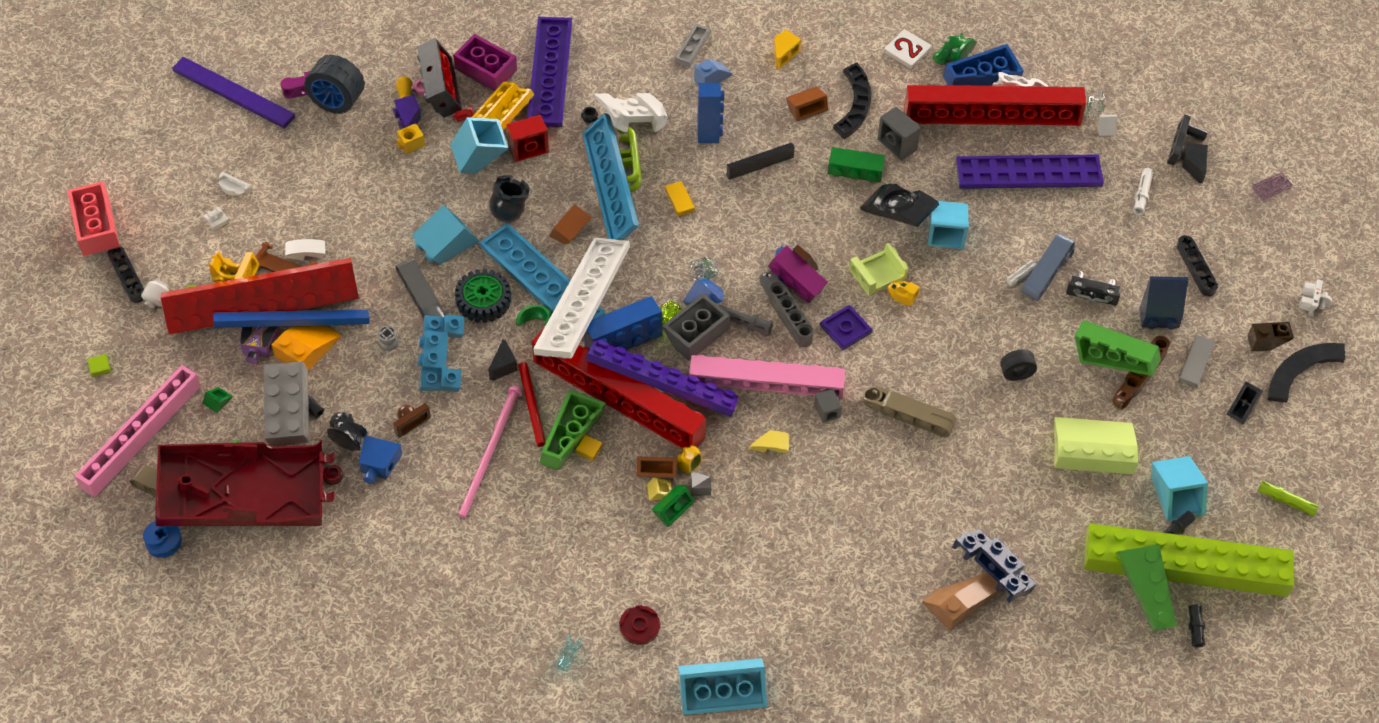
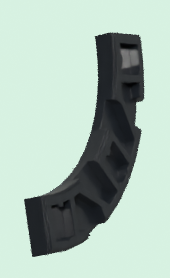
(860, 104)
(1299, 362)

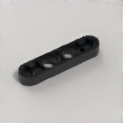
(1193, 266)
(125, 274)

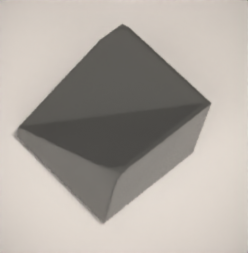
(700, 484)

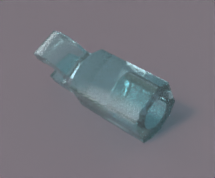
(568, 654)

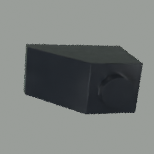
(1195, 160)

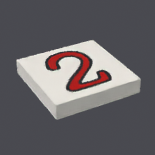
(907, 49)

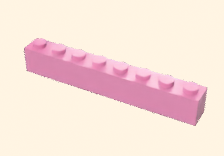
(767, 375)
(137, 431)

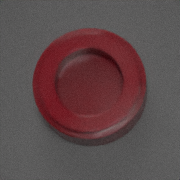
(332, 474)

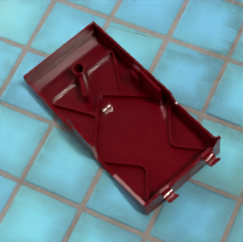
(240, 484)

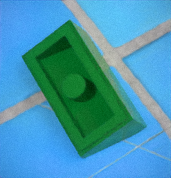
(673, 504)

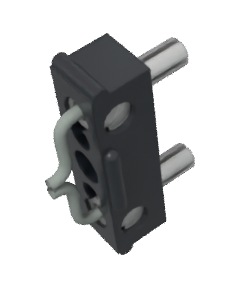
(1094, 290)

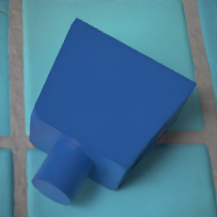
(378, 458)

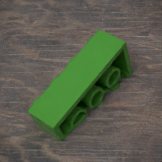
(1115, 350)
(573, 422)
(1149, 583)

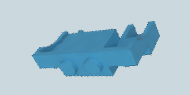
(433, 370)

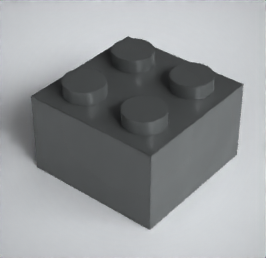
(899, 133)

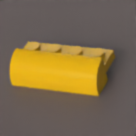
(505, 103)

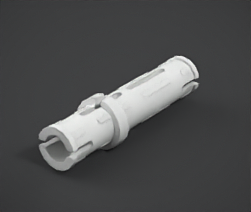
(1141, 197)

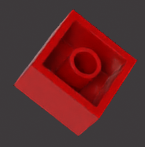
(527, 138)

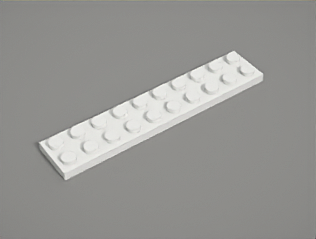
(581, 298)

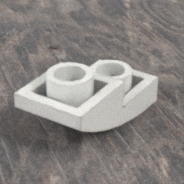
(306, 247)

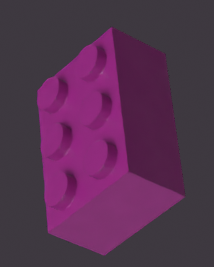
(485, 62)

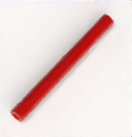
(532, 404)

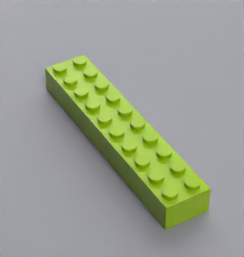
(1196, 559)

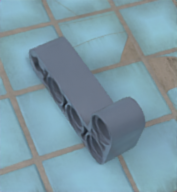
(1046, 269)

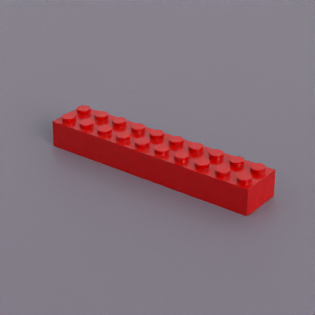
(995, 105)
(273, 291)
(629, 397)

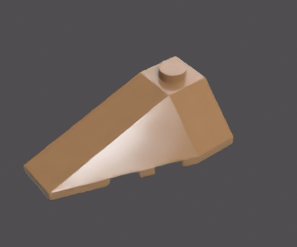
(962, 599)

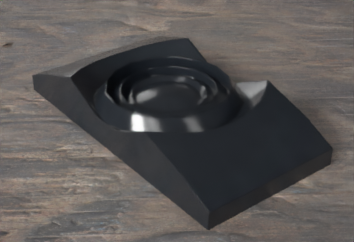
(900, 204)

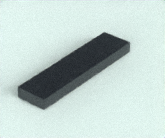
(760, 161)

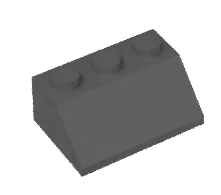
(696, 326)

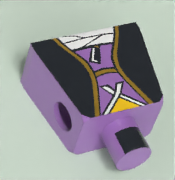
(257, 342)

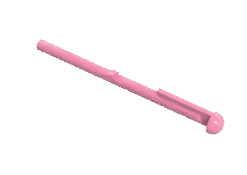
(514, 392)

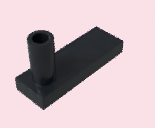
(1183, 129)

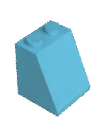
(478, 144)
(948, 225)
(443, 236)
(1179, 487)

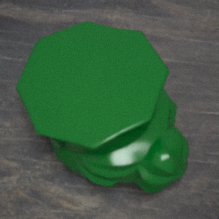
(954, 49)

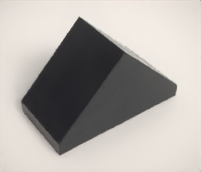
(503, 362)
(1245, 402)

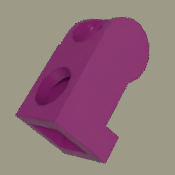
(294, 86)

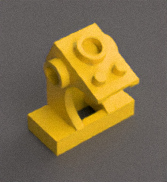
(222, 268)

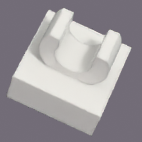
(216, 219)

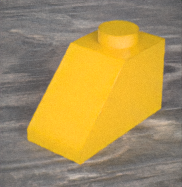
(785, 47)

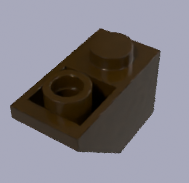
(1269, 335)

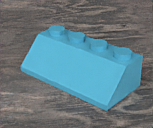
(722, 686)

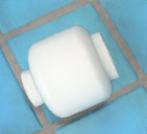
(152, 293)

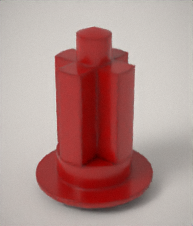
(463, 114)

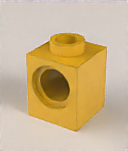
(410, 139)

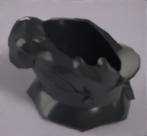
(346, 432)

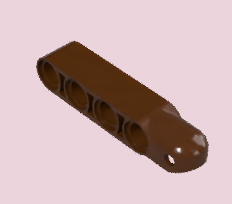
(1138, 381)

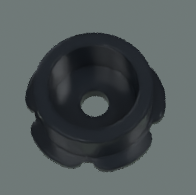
(589, 114)

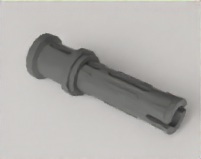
(752, 322)

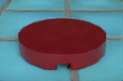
(641, 630)

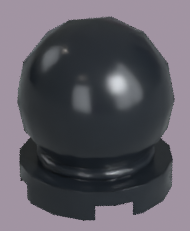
(508, 198)

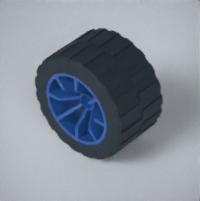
(334, 84)

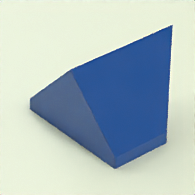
(706, 287)

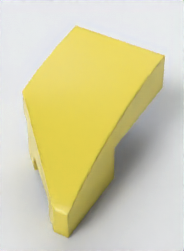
(773, 441)

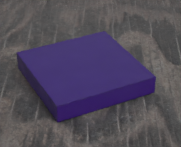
(846, 327)

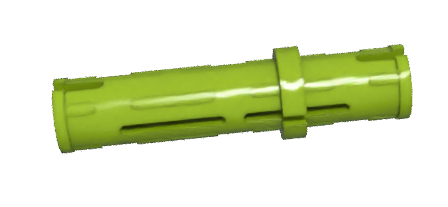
(1288, 498)

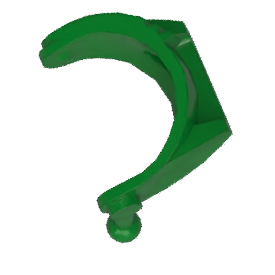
(533, 312)

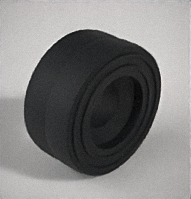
(1018, 365)

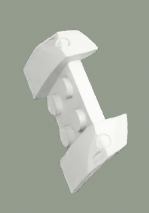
(641, 109)

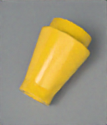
(404, 86)

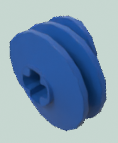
(162, 540)

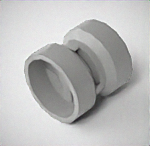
(387, 338)

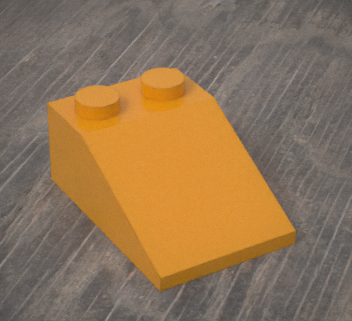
(304, 344)

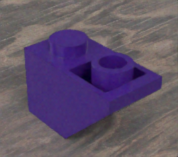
(407, 111)

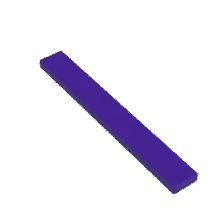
(234, 92)

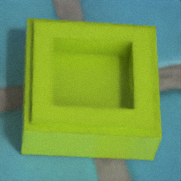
(99, 365)

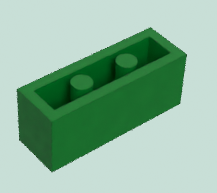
(856, 164)

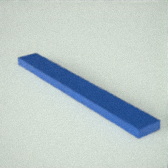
(291, 318)

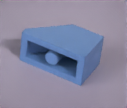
(710, 72)

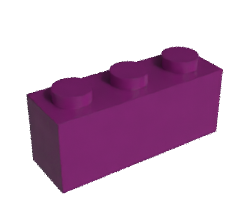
(797, 274)

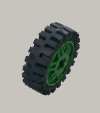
(483, 295)

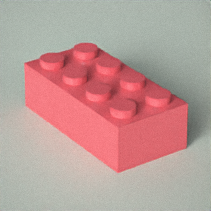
(93, 218)

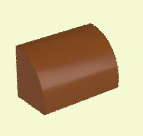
(807, 103)
(570, 225)
(656, 467)

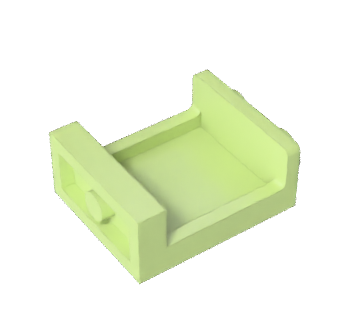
(879, 270)

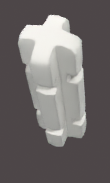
(1021, 273)

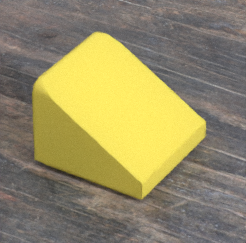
(658, 488)

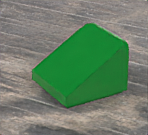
(216, 399)

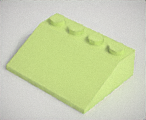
(1095, 445)

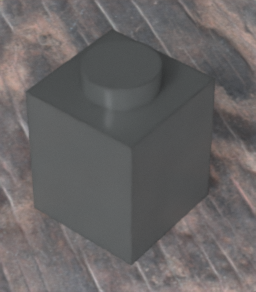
(827, 405)

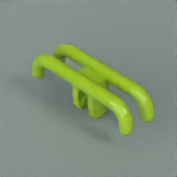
(630, 158)

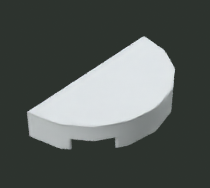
(232, 185)

